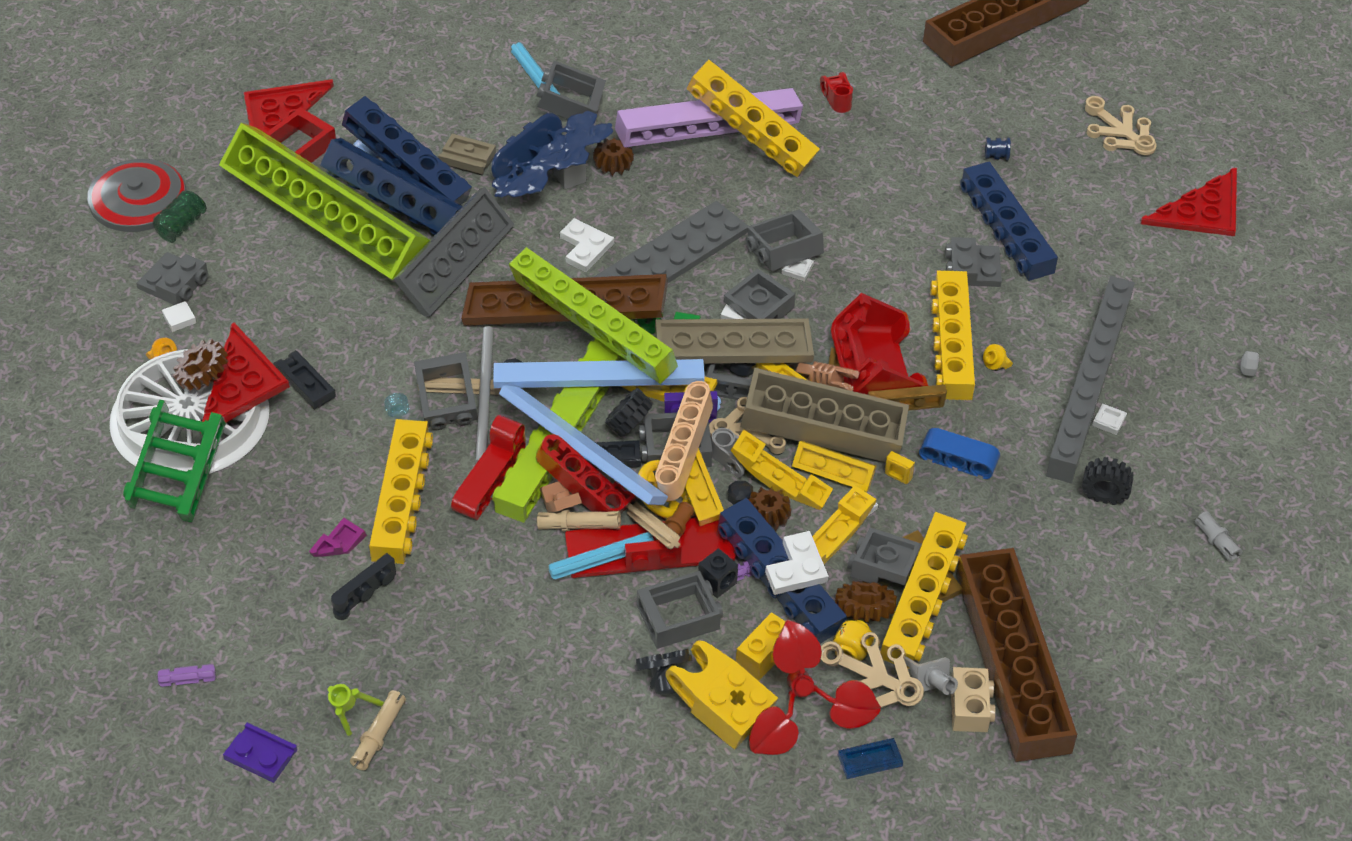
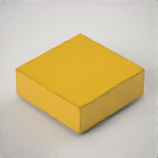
(899, 467)

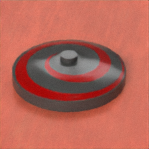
(133, 193)

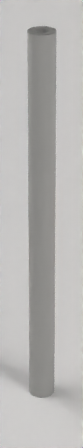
(484, 393)

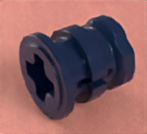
(997, 148)

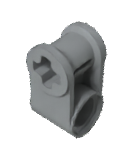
(722, 442)

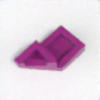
(340, 541)

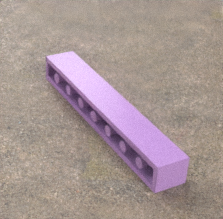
(693, 119)

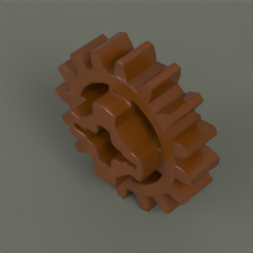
(200, 365)
(866, 600)

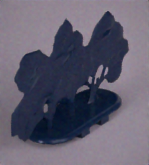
(544, 148)

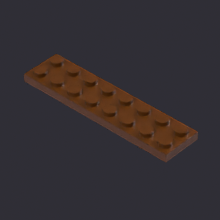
(511, 303)

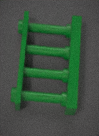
(193, 479)

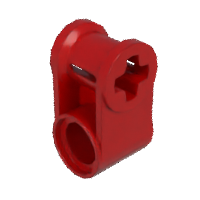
(838, 92)

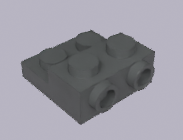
(979, 261)
(174, 278)
(760, 297)
(883, 557)

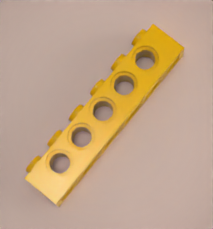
(748, 108)
(953, 334)
(400, 490)
(941, 532)

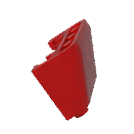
(868, 342)

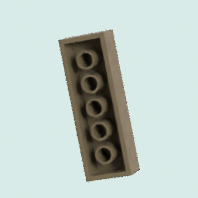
(824, 415)

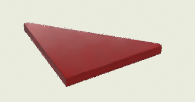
(273, 105)
(1202, 209)
(246, 378)

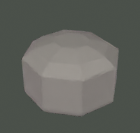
(1249, 363)

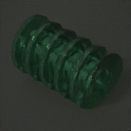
(179, 215)

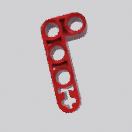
(506, 441)
(556, 448)

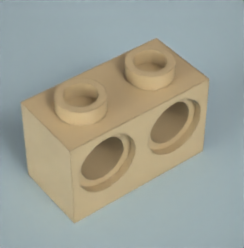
(969, 700)

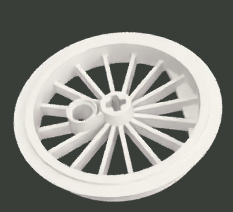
(189, 405)

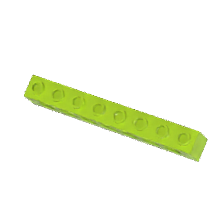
(594, 315)

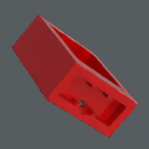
(317, 129)

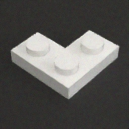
(589, 244)
(802, 569)

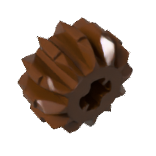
(612, 156)
(772, 506)

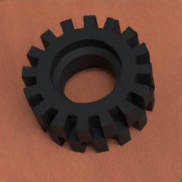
(629, 412)
(1099, 472)

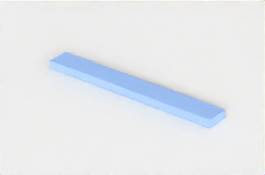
(590, 374)
(584, 445)

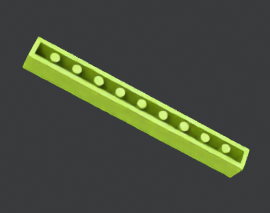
(574, 405)

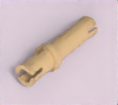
(578, 520)
(373, 738)

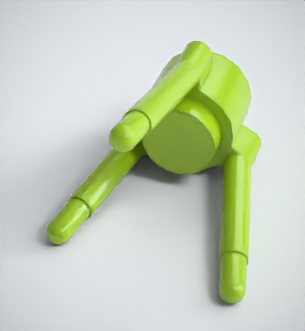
(344, 699)

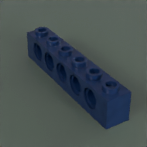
(402, 150)
(336, 164)
(1008, 221)
(745, 518)

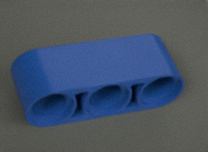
(959, 452)

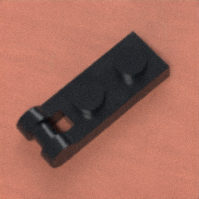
(305, 379)
(363, 586)

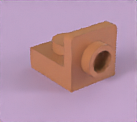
(558, 497)

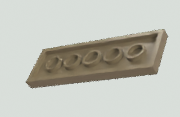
(738, 340)

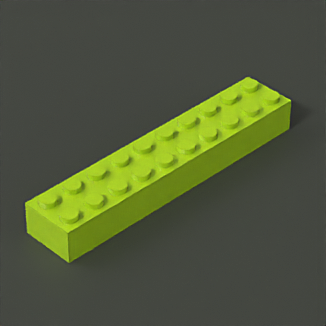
(322, 201)

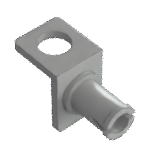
(933, 675)

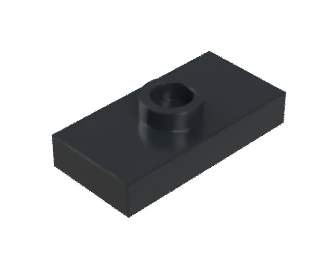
(625, 451)

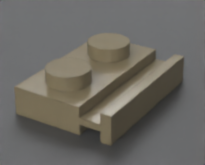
(467, 153)

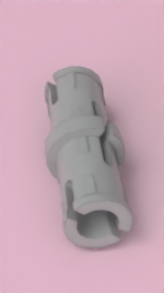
(1218, 536)

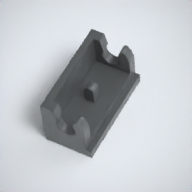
(729, 386)

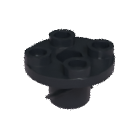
(660, 666)

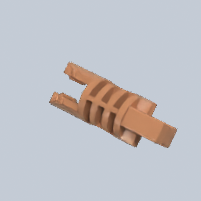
(827, 374)

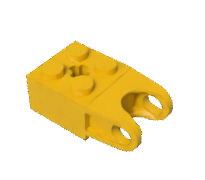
(722, 694)

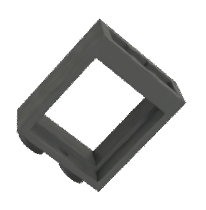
(574, 80)
(781, 227)
(439, 368)
(664, 423)
(652, 596)

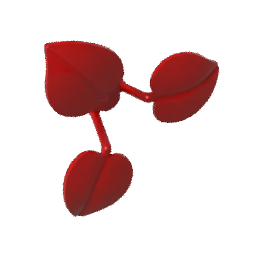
(792, 653)

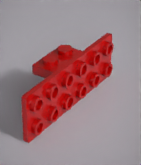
(695, 545)

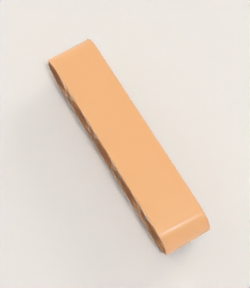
(684, 440)

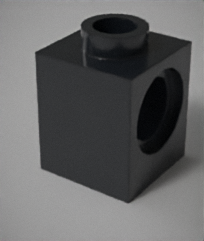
(719, 571)

